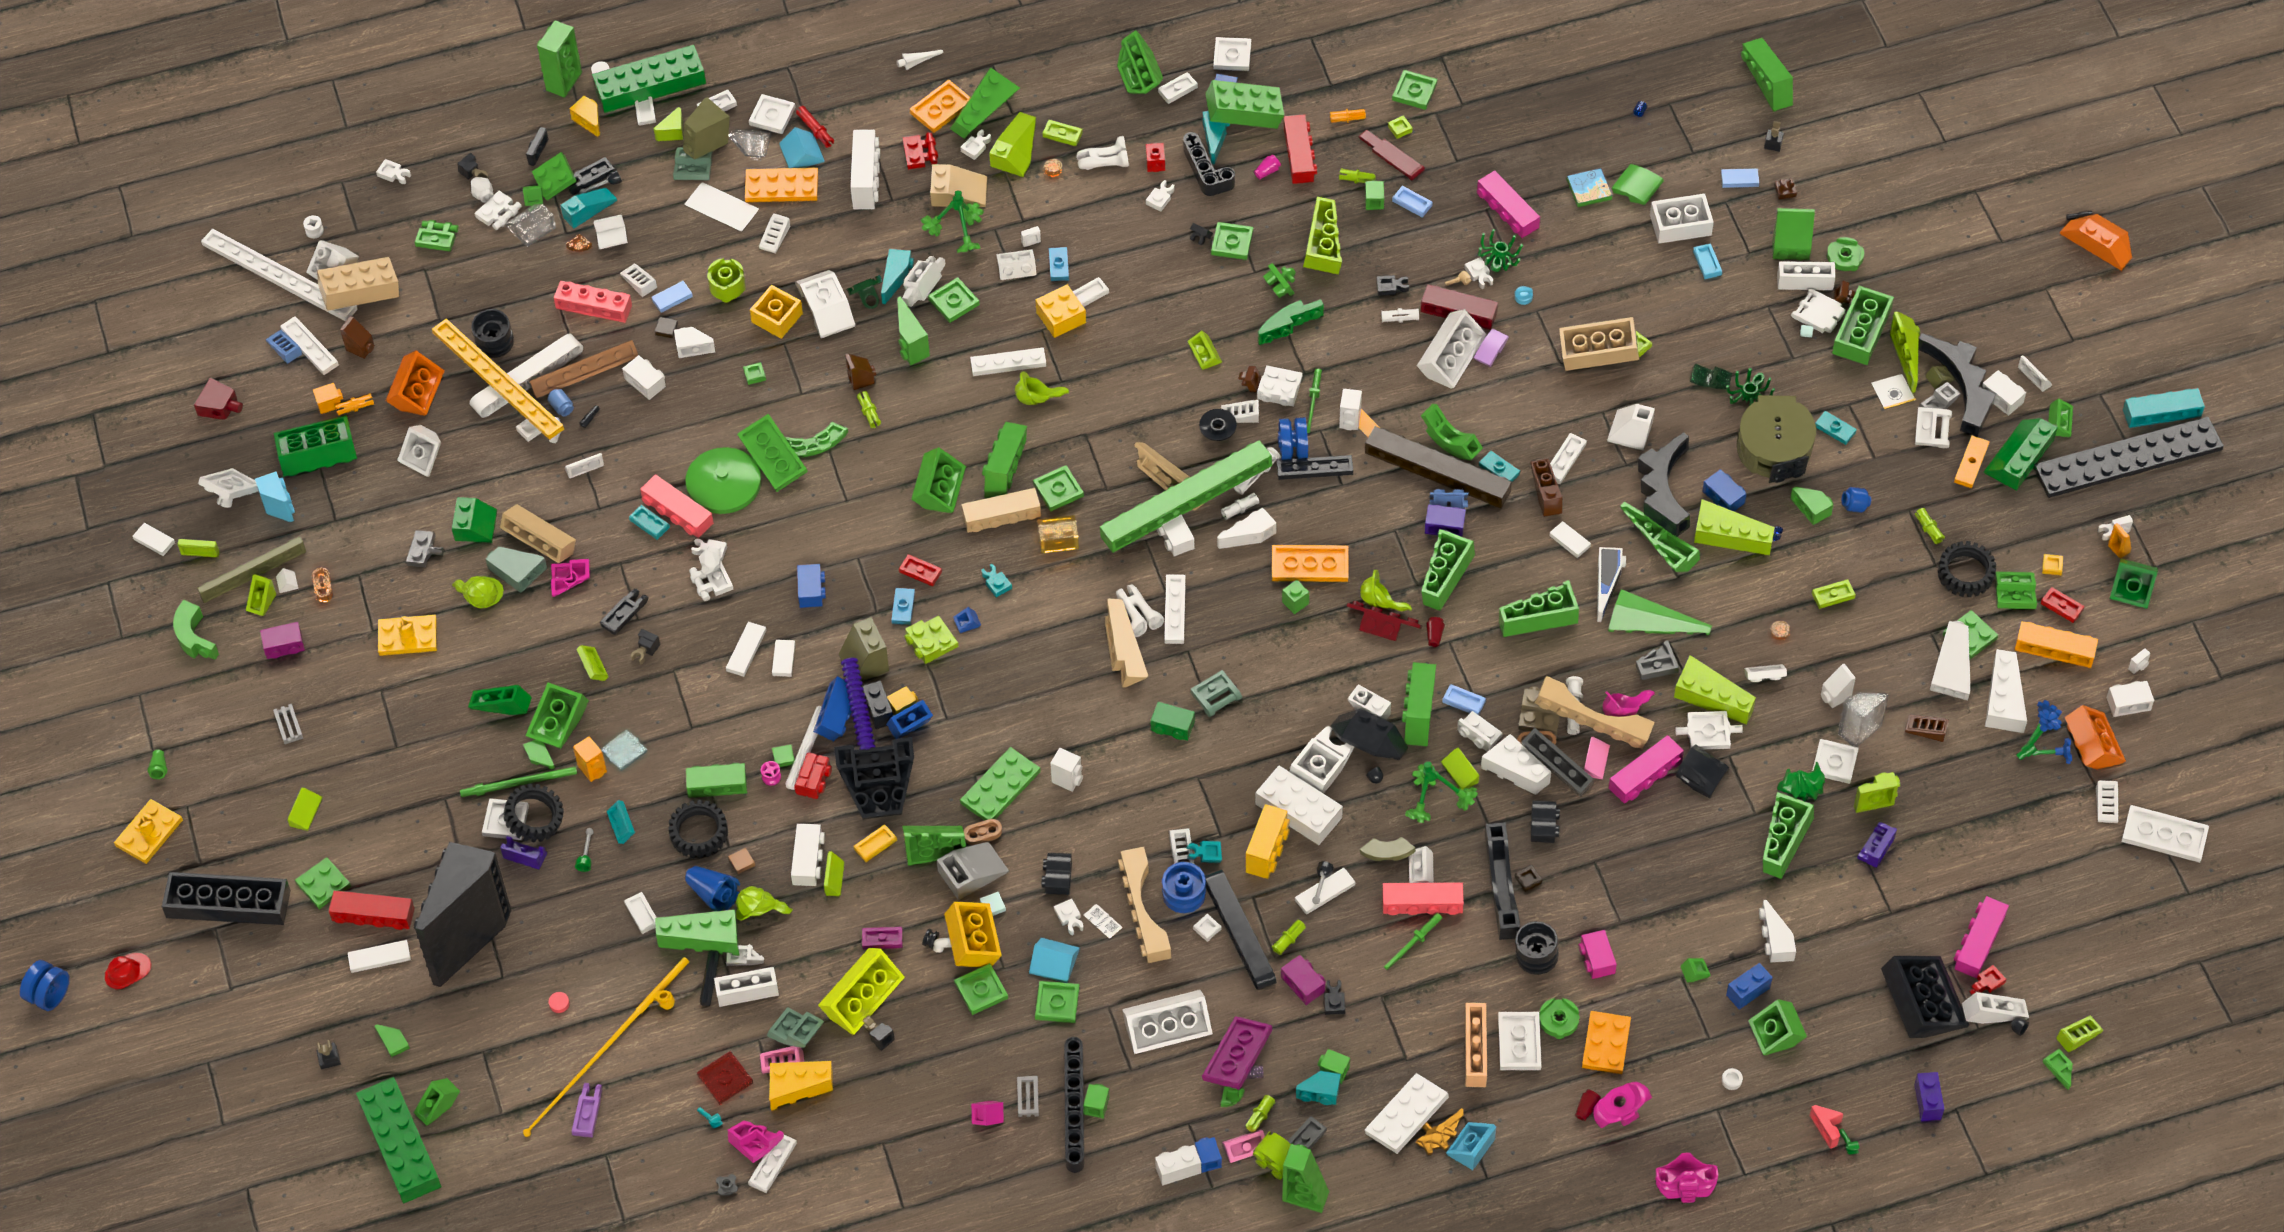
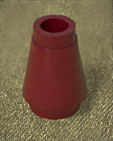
(1434, 630)
(1586, 1104)

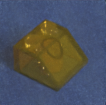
(1058, 534)

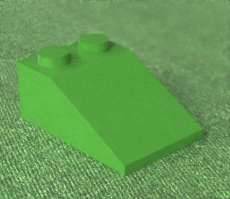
(1793, 234)
(912, 335)
(557, 715)

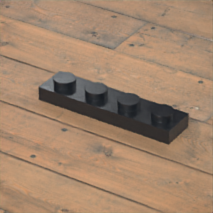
(1315, 467)

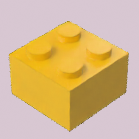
(776, 311)
(1060, 311)

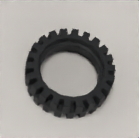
(1966, 550)
(541, 795)
(698, 848)

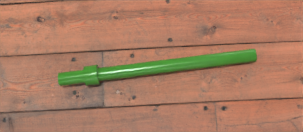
(481, 789)

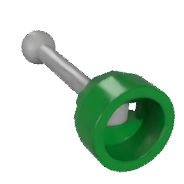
(583, 862)

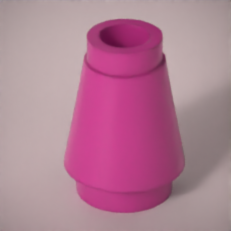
(1267, 167)

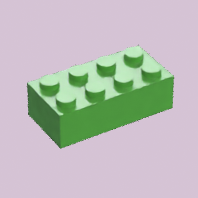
(559, 58)
(1244, 104)
(1863, 325)

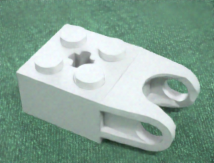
(1321, 761)

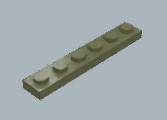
(257, 566)

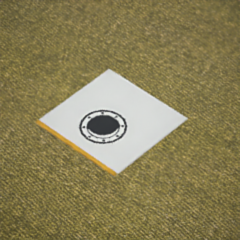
(1893, 391)

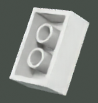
(1681, 218)

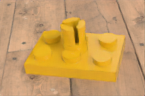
(407, 635)
(148, 831)

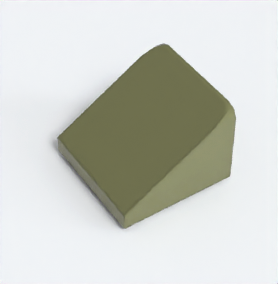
(1938, 376)

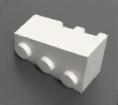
(1514, 762)

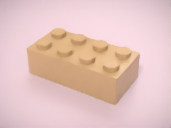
(358, 283)
(1599, 344)

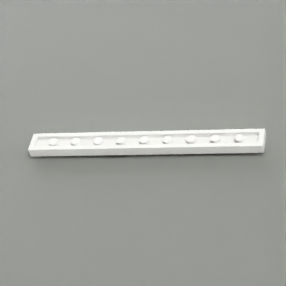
(271, 271)

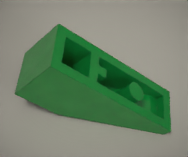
(501, 700)

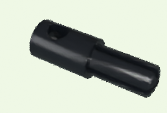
(2078, 215)
(589, 416)

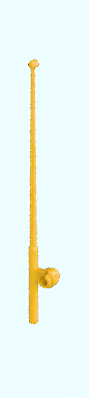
(658, 994)

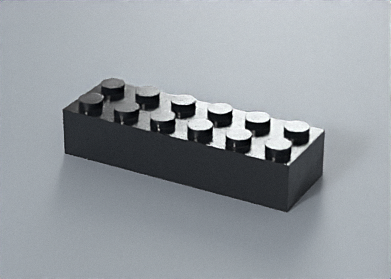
(226, 898)

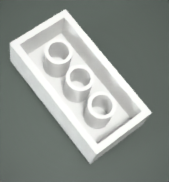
(865, 169)
(1307, 808)

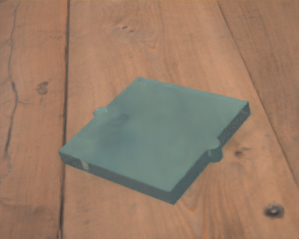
(623, 750)

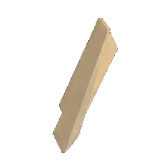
(1158, 467)
(1123, 644)

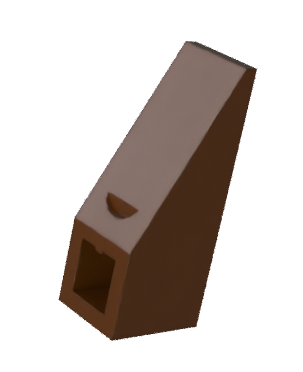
(1546, 487)

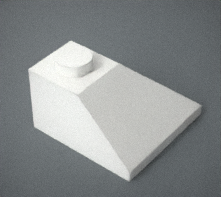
(420, 449)

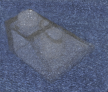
(751, 143)

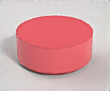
(559, 1002)

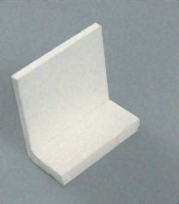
(610, 231)

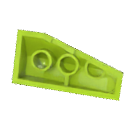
(1014, 146)
(1905, 340)

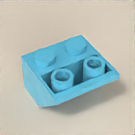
(275, 496)

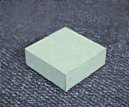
(996, 903)

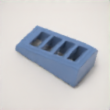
(289, 355)

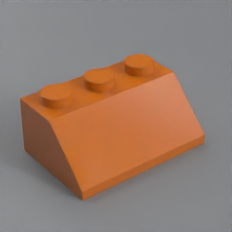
(415, 384)
(2094, 738)

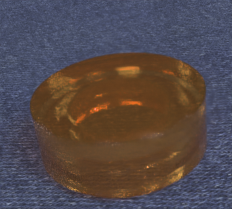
(1052, 167)
(1780, 630)

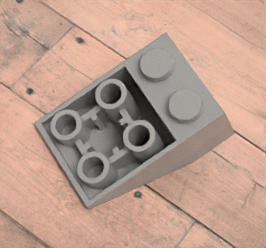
(970, 868)

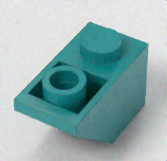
(1320, 1087)

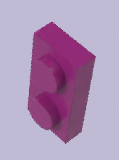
(882, 937)

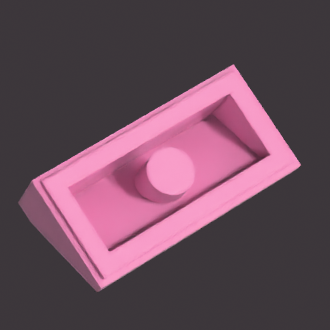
(1596, 758)
(1242, 1146)

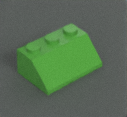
(938, 481)

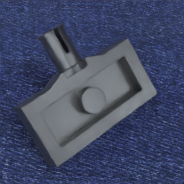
(422, 549)

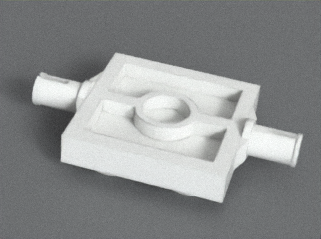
(1709, 730)

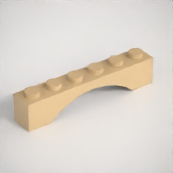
(1557, 698)
(1154, 939)

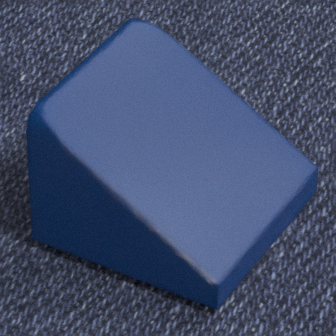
(967, 620)

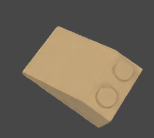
(949, 178)

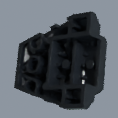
(877, 776)

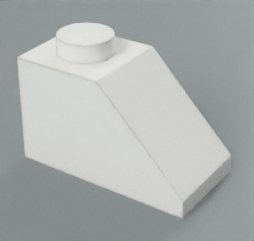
(693, 342)
(1838, 686)

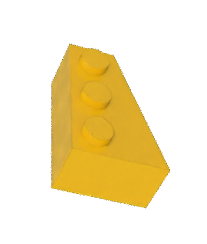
(798, 1080)

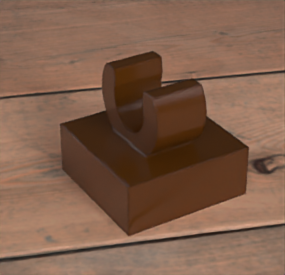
(1785, 188)
(1842, 294)
(1251, 378)

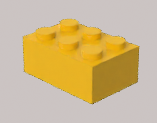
(1267, 841)
(972, 934)

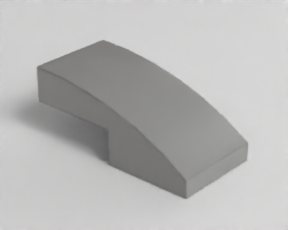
(1942, 397)

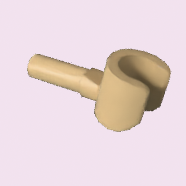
(1464, 277)

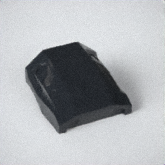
(1701, 771)

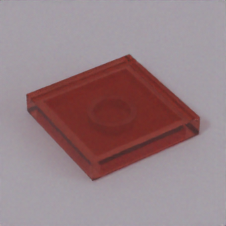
(725, 1077)

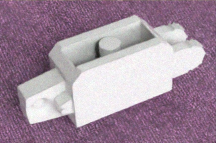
(922, 279)

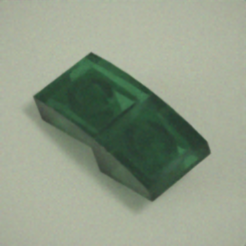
(1715, 378)

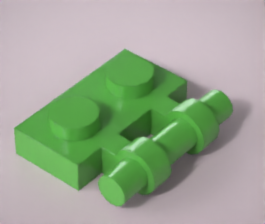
(435, 239)

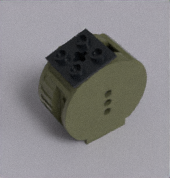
(1776, 437)

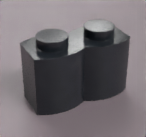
(1544, 821)
(1058, 873)

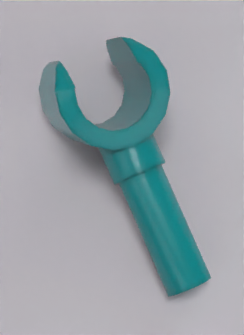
(714, 1120)

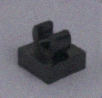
(1201, 232)

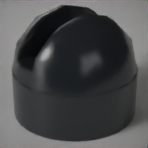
(1375, 775)
(2019, 1026)

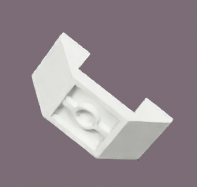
(826, 303)

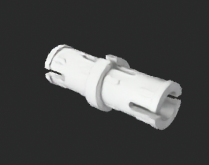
(1413, 314)
(1240, 506)

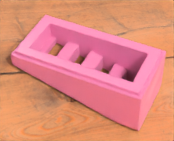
(781, 1053)

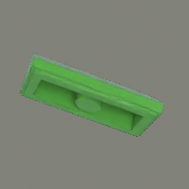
(2061, 416)

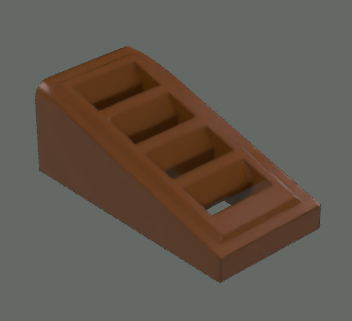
(1936, 722)

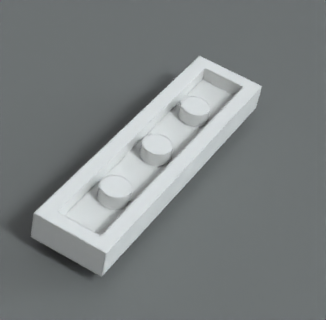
(310, 345)
(1008, 361)
(1175, 609)

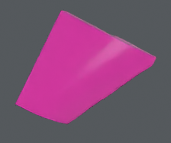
(569, 575)
(753, 1140)

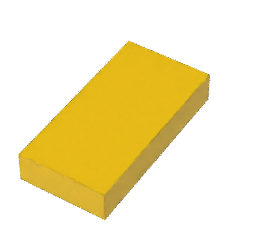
(875, 843)

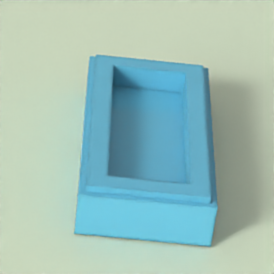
(1707, 261)

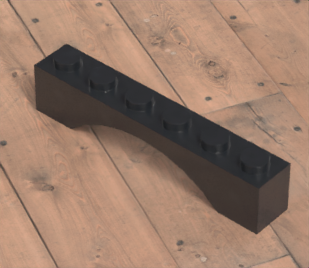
(1501, 881)

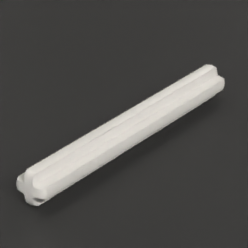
(805, 747)

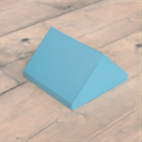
(801, 149)
(1053, 960)
(1472, 1143)

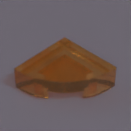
(579, 244)

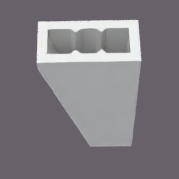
(1953, 664)

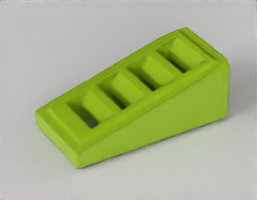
(2070, 1041)

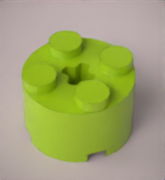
(726, 279)
(1272, 1153)

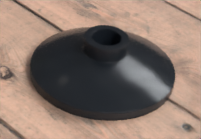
(1218, 418)

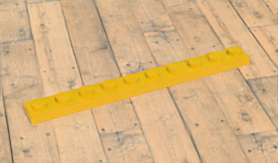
(498, 379)

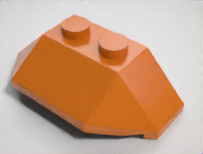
(2100, 239)

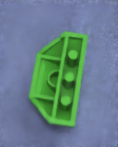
(1138, 65)

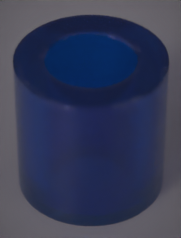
(1640, 108)

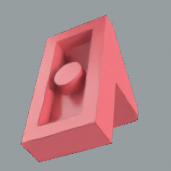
(1825, 1121)

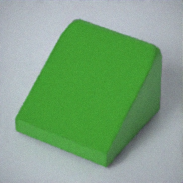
(1695, 969)

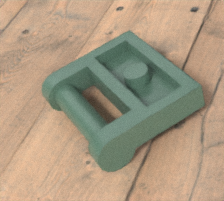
(1211, 689)

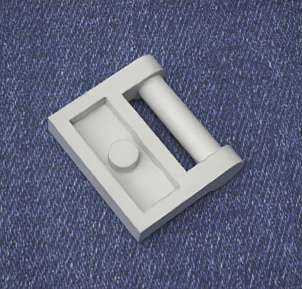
(1927, 425)

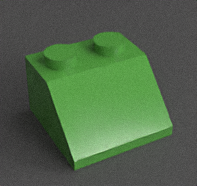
(1777, 1027)

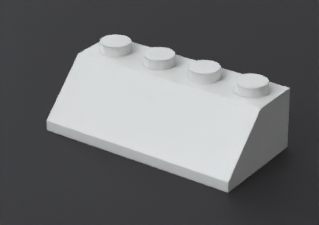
(1452, 349)
(1167, 1021)

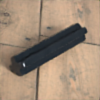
(708, 981)

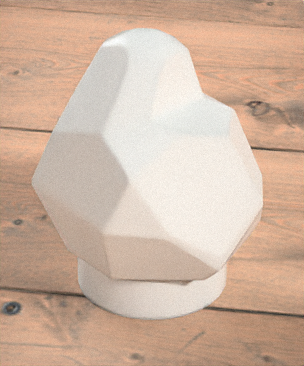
(481, 189)
(710, 560)

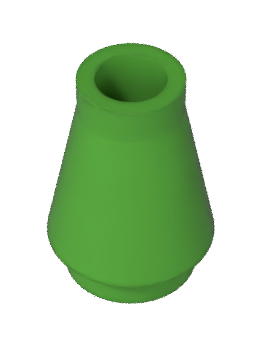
(157, 766)

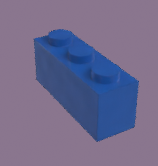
(834, 711)

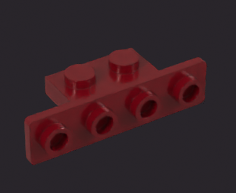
(1381, 624)

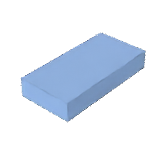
(1739, 178)
(1412, 201)
(672, 296)
(1463, 699)

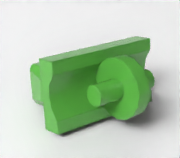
(1274, 275)

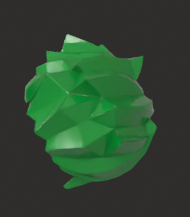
(1803, 784)

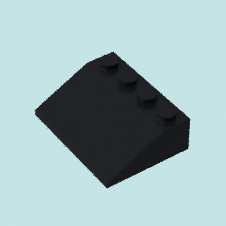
(1924, 995)

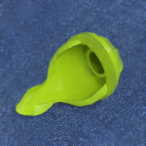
(1033, 391)
(480, 591)
(1377, 595)
(756, 902)

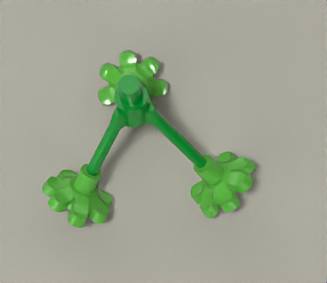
(967, 215)
(1428, 775)

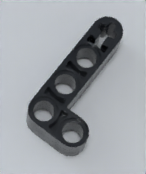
(1210, 180)

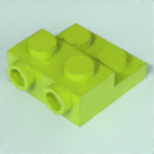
(930, 639)
(1879, 794)

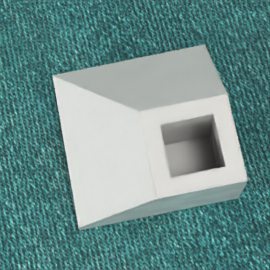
(329, 256)
(1632, 426)

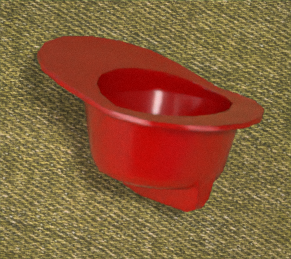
(127, 970)

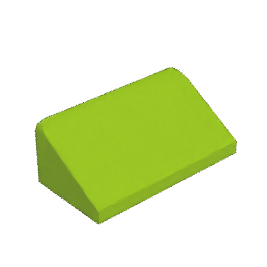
(1204, 350)
(1460, 769)
(304, 809)
(833, 875)

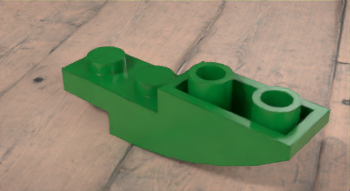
(1282, 322)

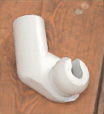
(941, 943)

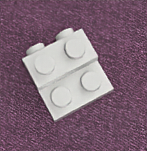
(1279, 386)

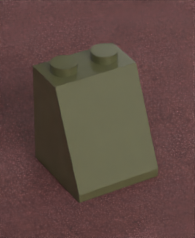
(705, 129)
(868, 647)

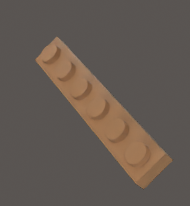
(584, 369)

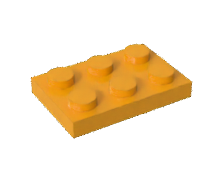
(940, 106)
(1606, 1042)

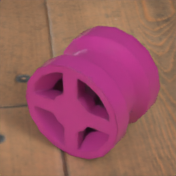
(770, 768)

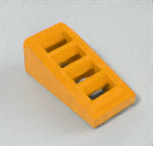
(2119, 541)

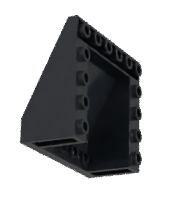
(462, 910)

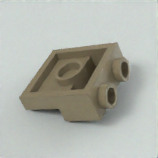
(1534, 716)

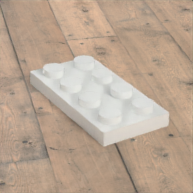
(2165, 833)
(1406, 1113)

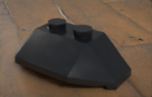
(1370, 734)

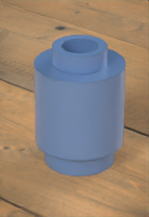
(560, 402)

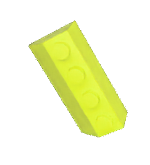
(861, 990)

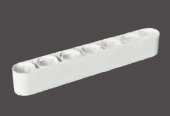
(542, 363)

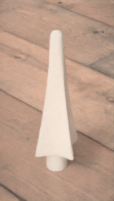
(912, 59)

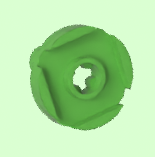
(1848, 245)
(1556, 1028)

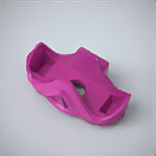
(1635, 1096)
(1686, 1178)

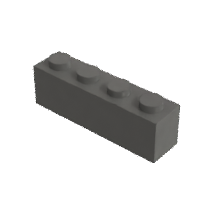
(1558, 762)

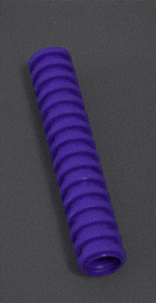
(858, 704)

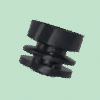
(492, 333)
(1537, 948)

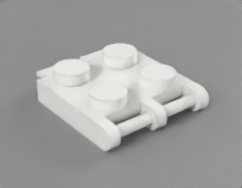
(1820, 312)

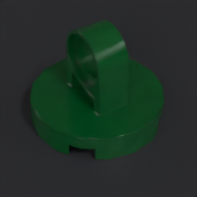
(866, 289)

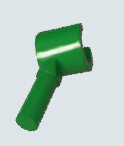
(1851, 1147)

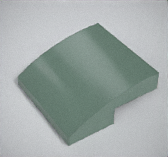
(689, 169)
(795, 1028)

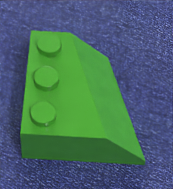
(931, 842)

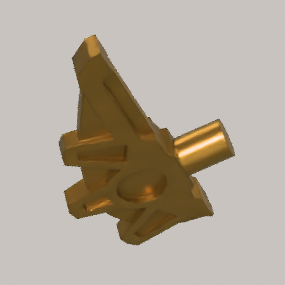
(1438, 1136)

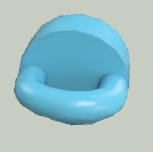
(1523, 295)

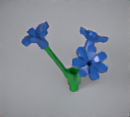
(2048, 720)

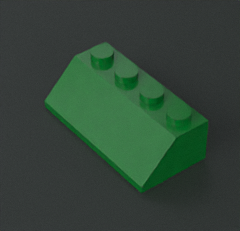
(2021, 452)

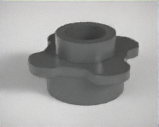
(727, 1190)

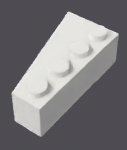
(2006, 699)

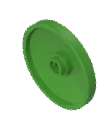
(723, 480)

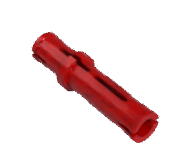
(818, 130)

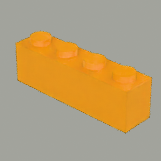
(2056, 644)

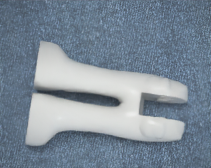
(1107, 156)
(1138, 623)

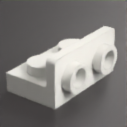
(1016, 264)
(1479, 731)

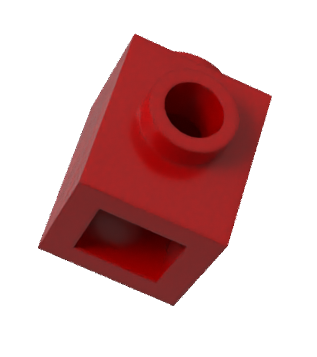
(1155, 157)

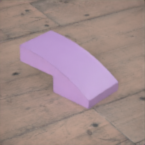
(1491, 347)

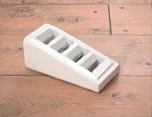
(779, 223)
(643, 289)
(1252, 405)
(2107, 789)
(1181, 833)

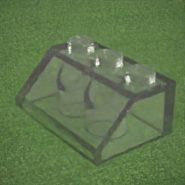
(1862, 716)

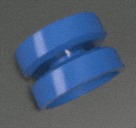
(1293, 438)
(1184, 887)
(44, 985)

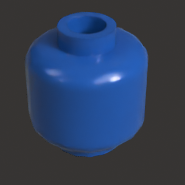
(1856, 499)

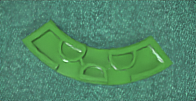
(820, 443)

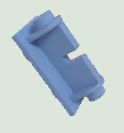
(1456, 498)

